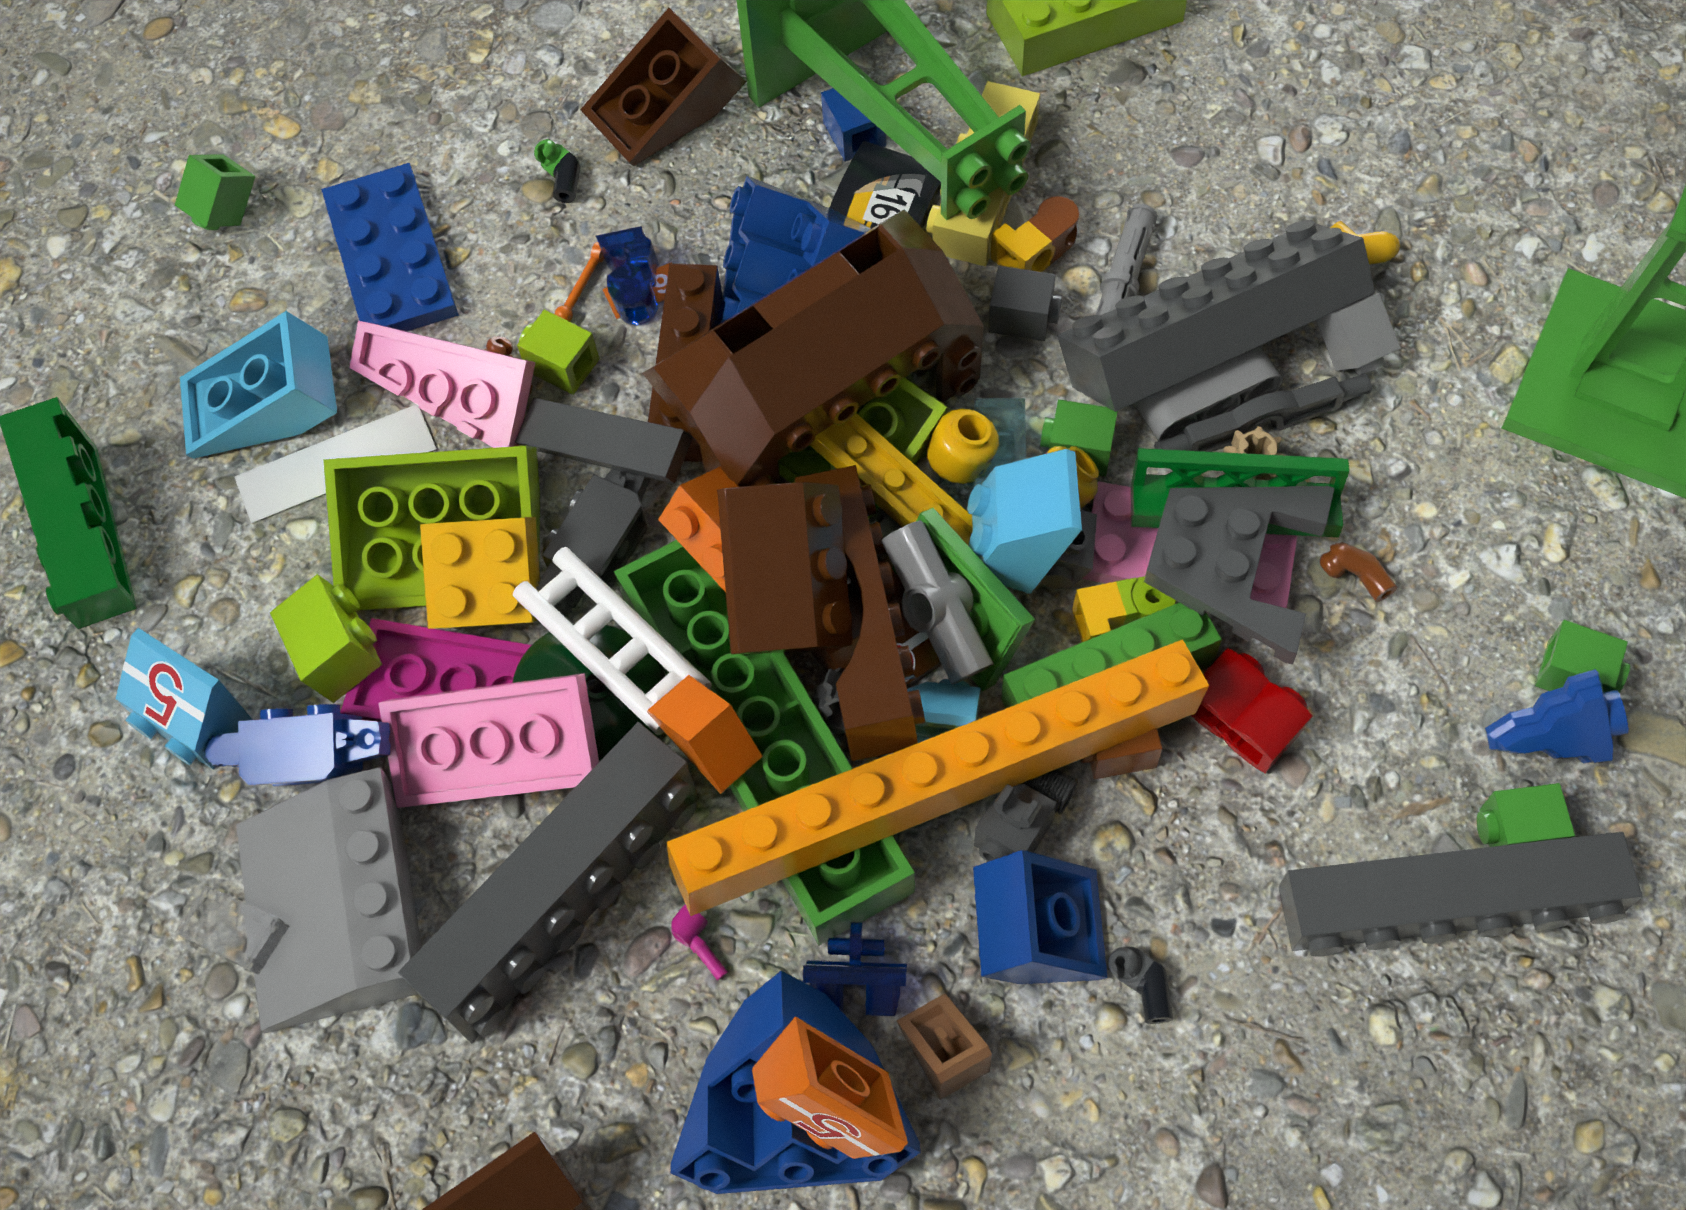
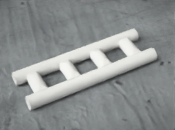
(609, 606)

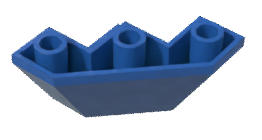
(776, 240)
(729, 1138)

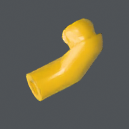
(1379, 245)

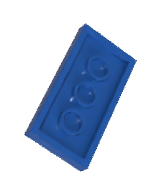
(389, 250)

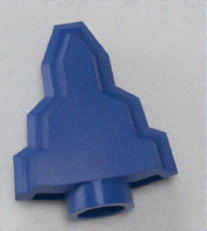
(1565, 722)

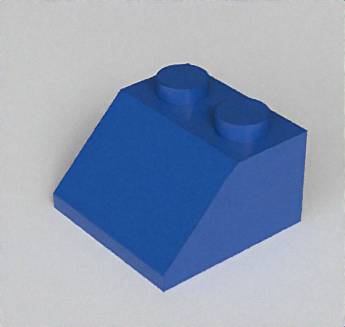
(1038, 920)

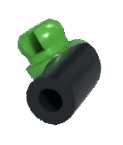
(560, 165)

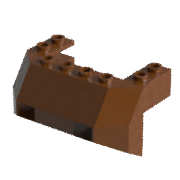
(823, 351)

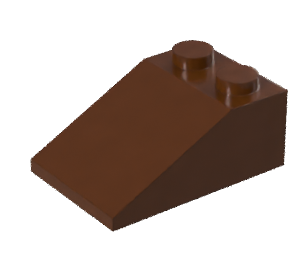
(662, 90)

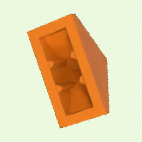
(706, 732)

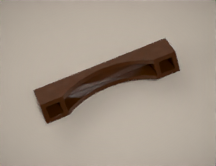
(872, 689)

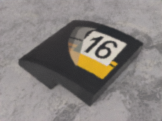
(883, 184)

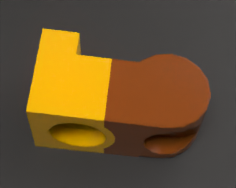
(1039, 239)

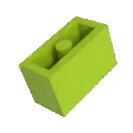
(326, 637)

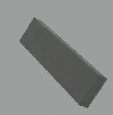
(605, 439)

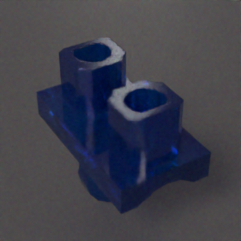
(881, 978)

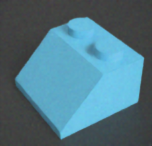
(1026, 517)

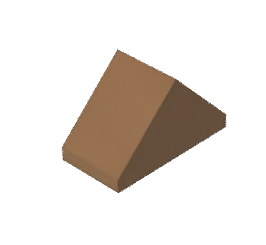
(945, 1045)

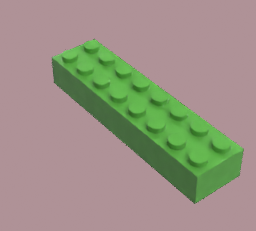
(795, 743)

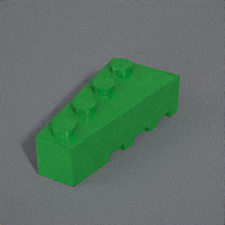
(69, 513)

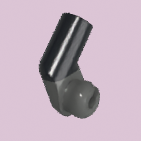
(1145, 977)

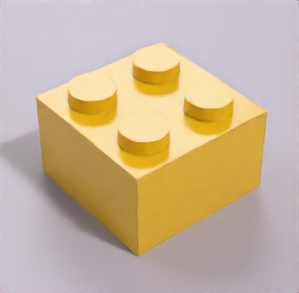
(476, 569)

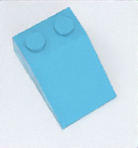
(259, 389)

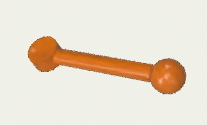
(565, 310)

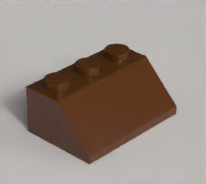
(784, 568)
(519, 1179)

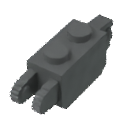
(600, 529)

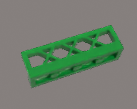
(1151, 491)

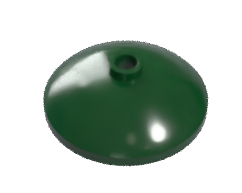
(609, 714)

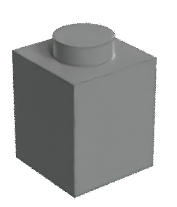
(1359, 335)

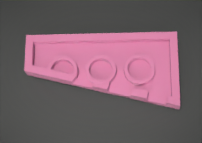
(462, 384)

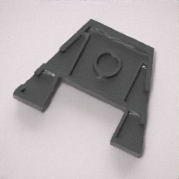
(1212, 550)

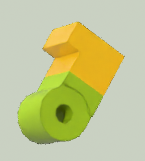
(1115, 604)

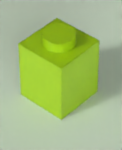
(560, 350)

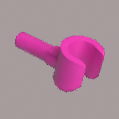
(687, 931)

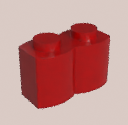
(1251, 711)

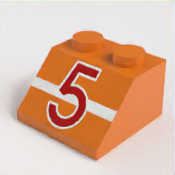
(829, 1093)

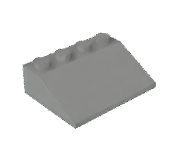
(343, 884)

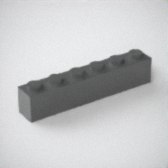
(1459, 893)

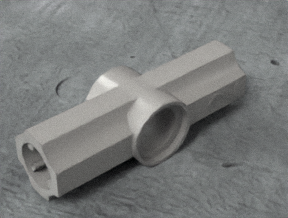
(937, 602)

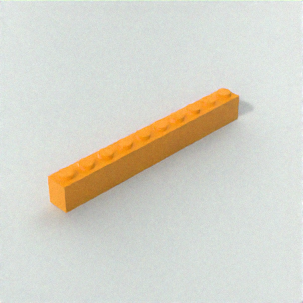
(934, 777)

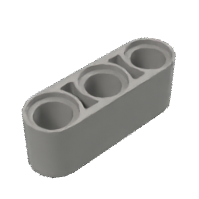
(1209, 393)

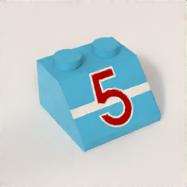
(175, 699)

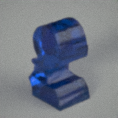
(633, 274)

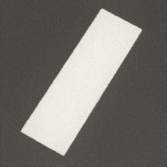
(301, 474)

